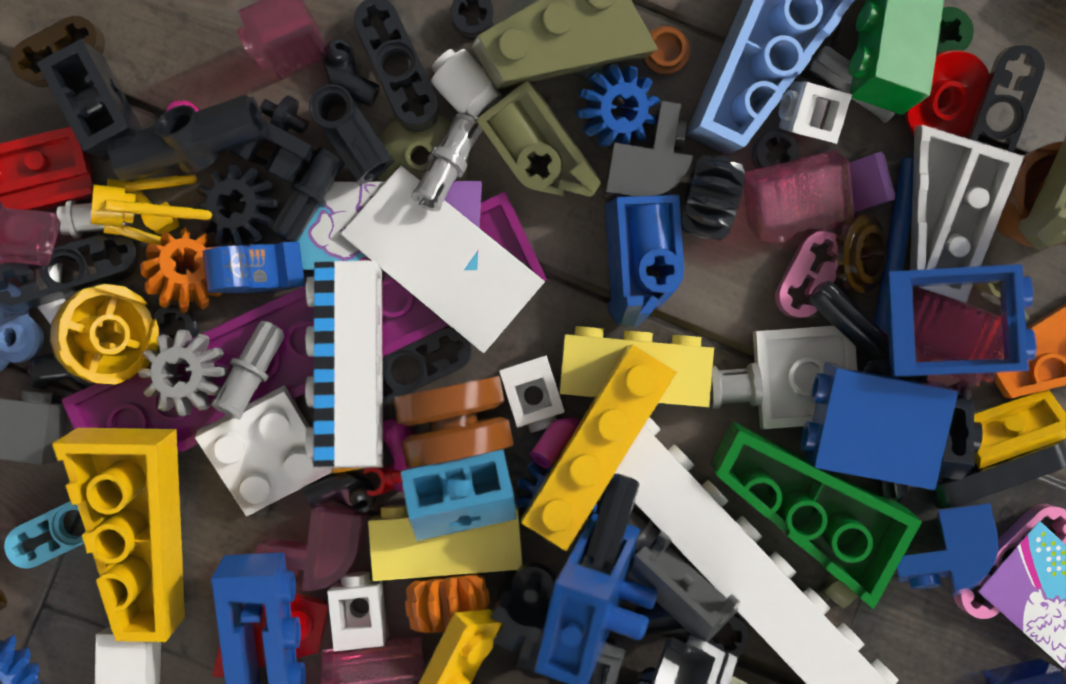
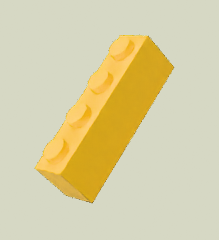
(597, 446)

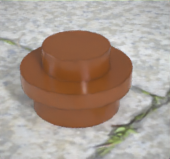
(672, 52)

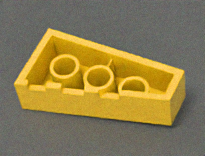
(132, 524)

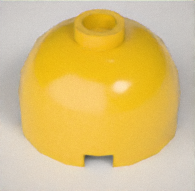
(103, 334)

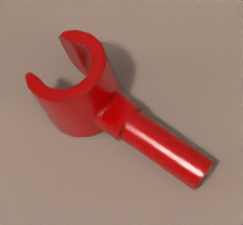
(388, 477)

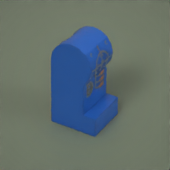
(254, 268)

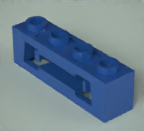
(242, 591)

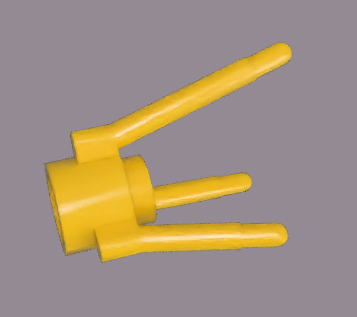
(114, 207)

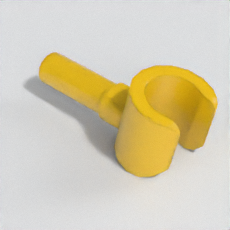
(156, 223)

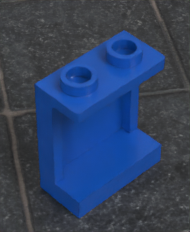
(878, 426)

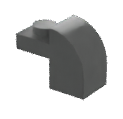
(652, 170)

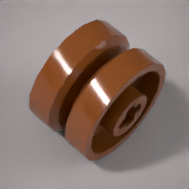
(453, 422)

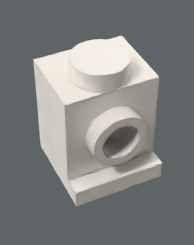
(804, 108)
(518, 379)
(353, 629)

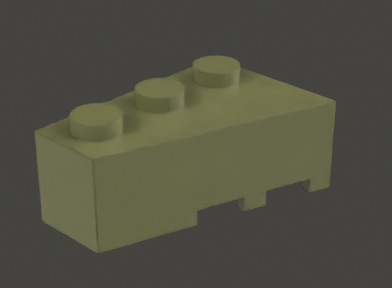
(562, 39)

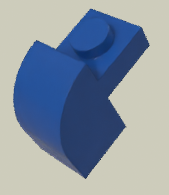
(967, 552)

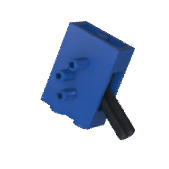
(592, 590)

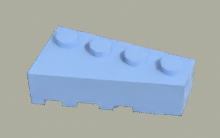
(757, 64)

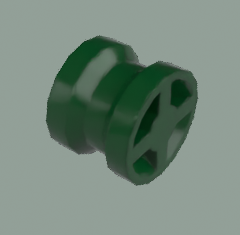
(961, 29)

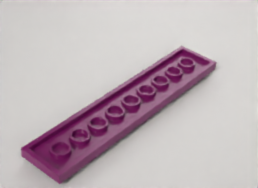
(403, 323)

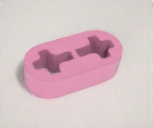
(800, 269)

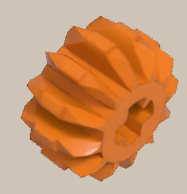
(162, 272)
(437, 598)

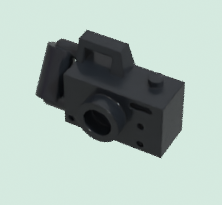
(963, 436)

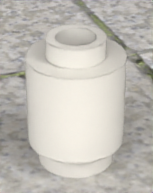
(464, 83)

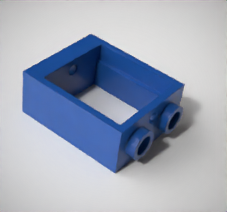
(1015, 296)

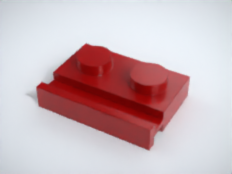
(44, 171)

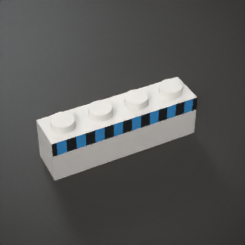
(346, 365)

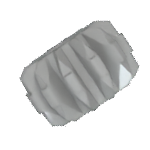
(165, 379)

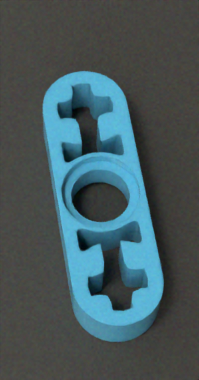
(36, 527)

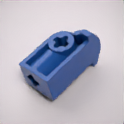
(640, 235)

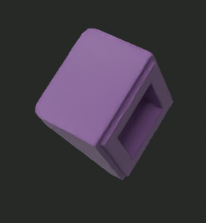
(871, 182)

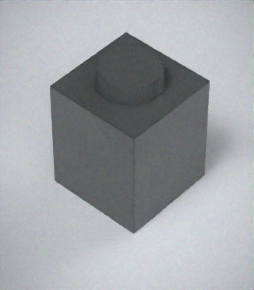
(31, 427)

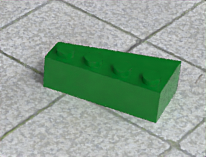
(827, 514)

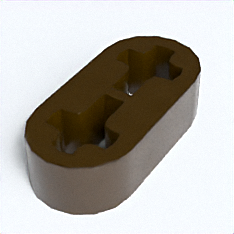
(50, 41)

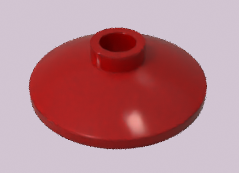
(960, 81)

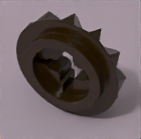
(857, 270)

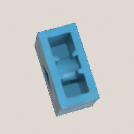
(458, 495)

